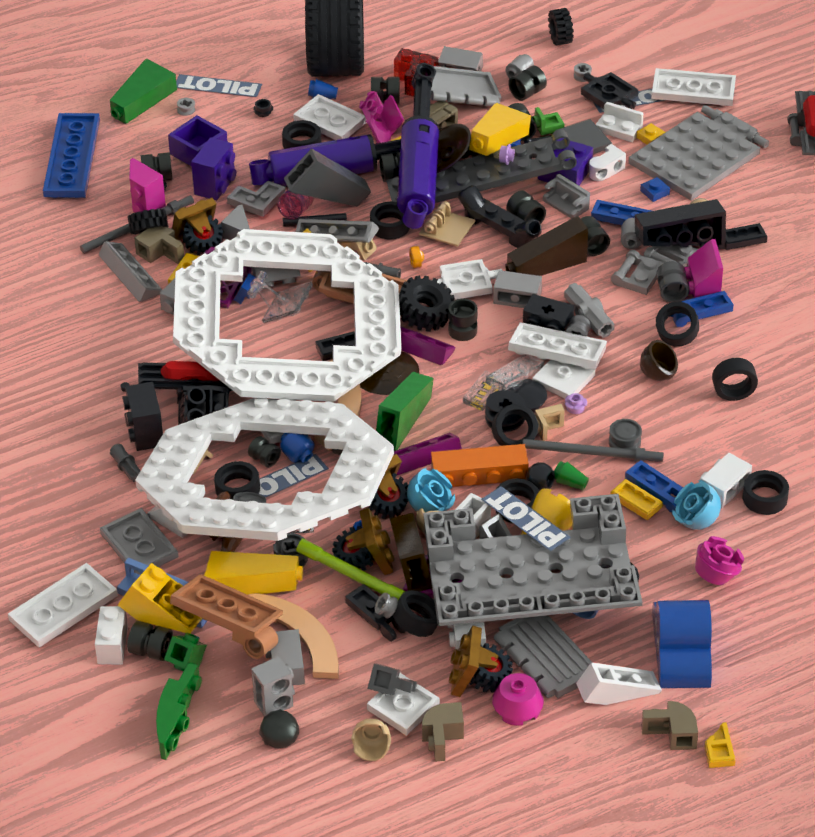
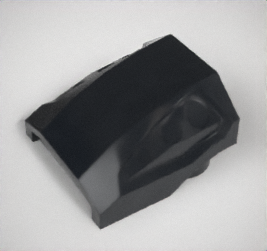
(200, 401)

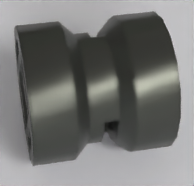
(265, 452)

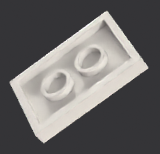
(332, 118)

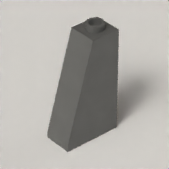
(326, 180)

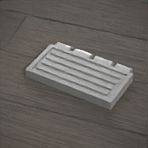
(464, 86)
(543, 653)

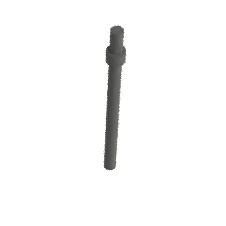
(171, 208)
(637, 454)

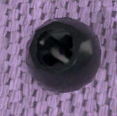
(541, 475)

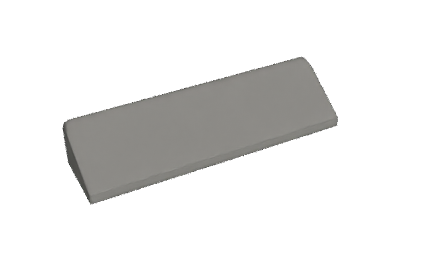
(342, 230)
(129, 271)

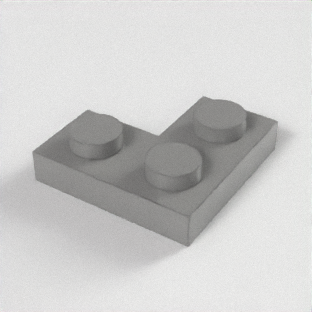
(257, 202)

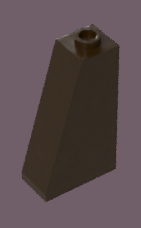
(552, 251)
(411, 552)

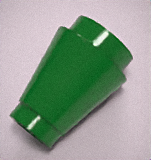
(570, 476)

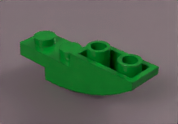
(173, 708)

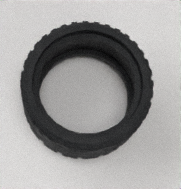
(334, 37)

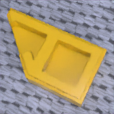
(719, 748)

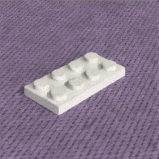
(693, 87)
(557, 346)
(62, 605)

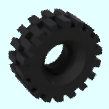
(427, 292)

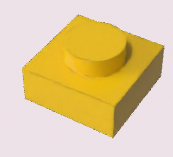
(649, 133)

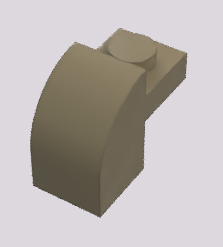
(158, 242)
(676, 721)
(442, 724)

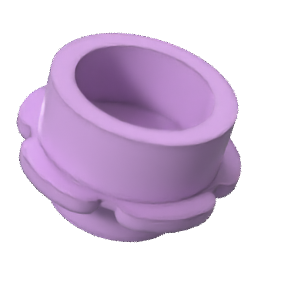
(506, 154)
(575, 403)

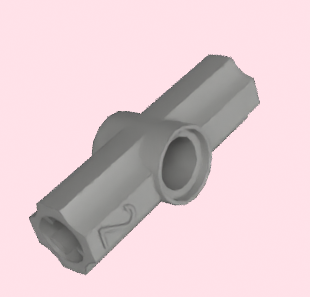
(589, 308)

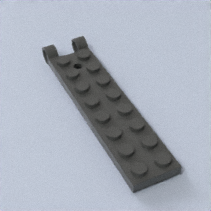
(488, 172)

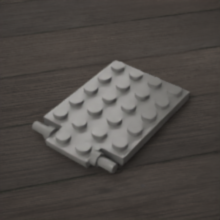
(699, 151)

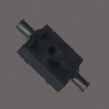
(609, 89)

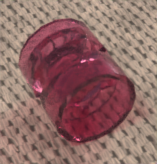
(293, 205)

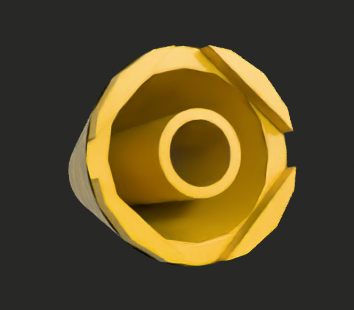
(553, 508)

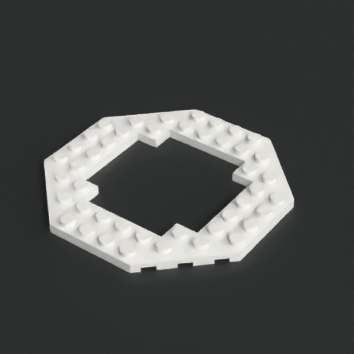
(198, 316)
(182, 447)

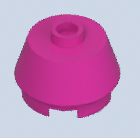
(717, 561)
(518, 699)

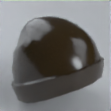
(659, 361)

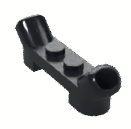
(482, 210)

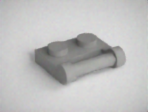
(671, 253)
(643, 276)

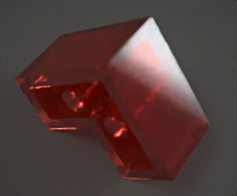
(406, 63)

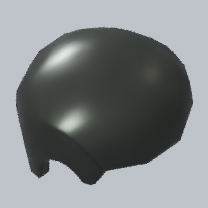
(279, 729)

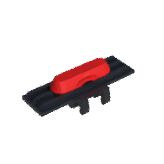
(176, 375)

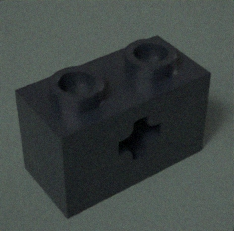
(548, 313)

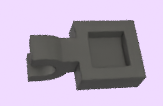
(387, 680)

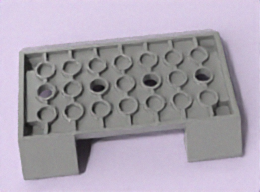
(533, 589)

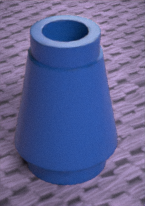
(322, 88)

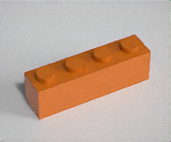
(482, 464)

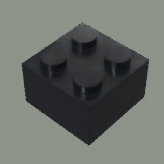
(142, 415)

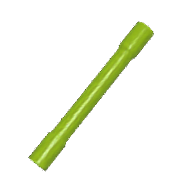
(318, 554)

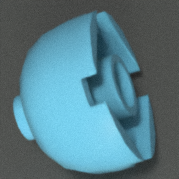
(430, 491)
(697, 506)

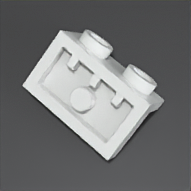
(620, 122)

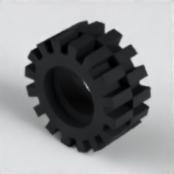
(560, 26)
(146, 219)

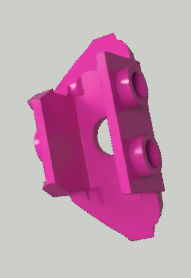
(387, 114)

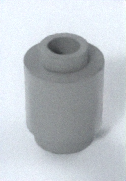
(518, 65)
(628, 235)

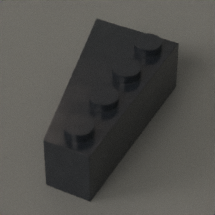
(683, 225)

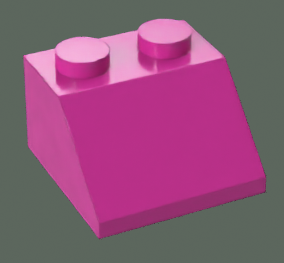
(145, 187)
(704, 270)

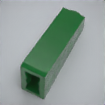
(142, 90)
(403, 408)

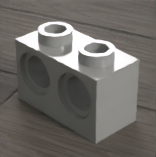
(273, 686)

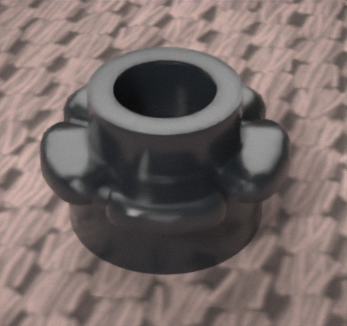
(263, 108)

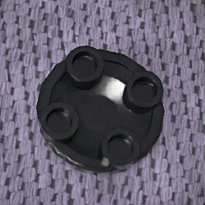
(532, 392)

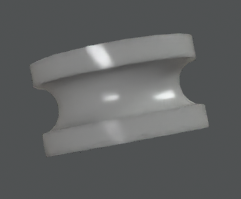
(579, 71)
(185, 106)
(386, 605)

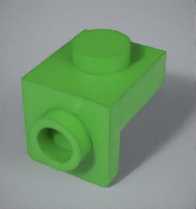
(547, 123)

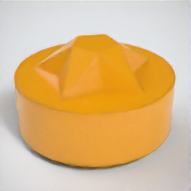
(416, 257)

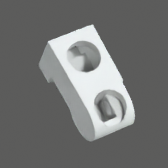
(607, 164)

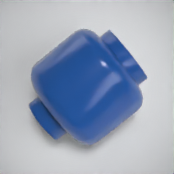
(297, 447)

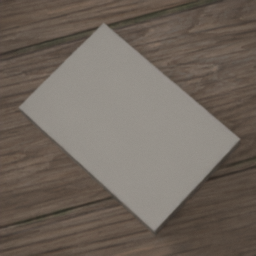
(139, 539)

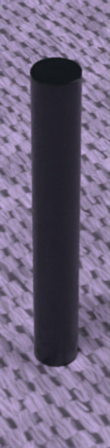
(291, 222)

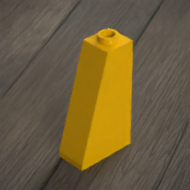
(499, 128)
(254, 571)

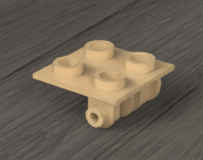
(446, 225)

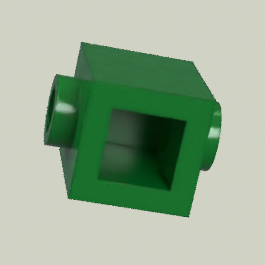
(185, 650)

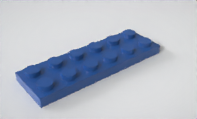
(71, 155)

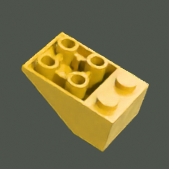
(150, 602)

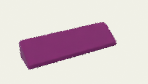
(425, 346)
(420, 453)

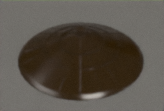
(452, 145)
(391, 375)

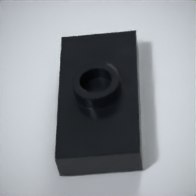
(745, 236)
(325, 346)

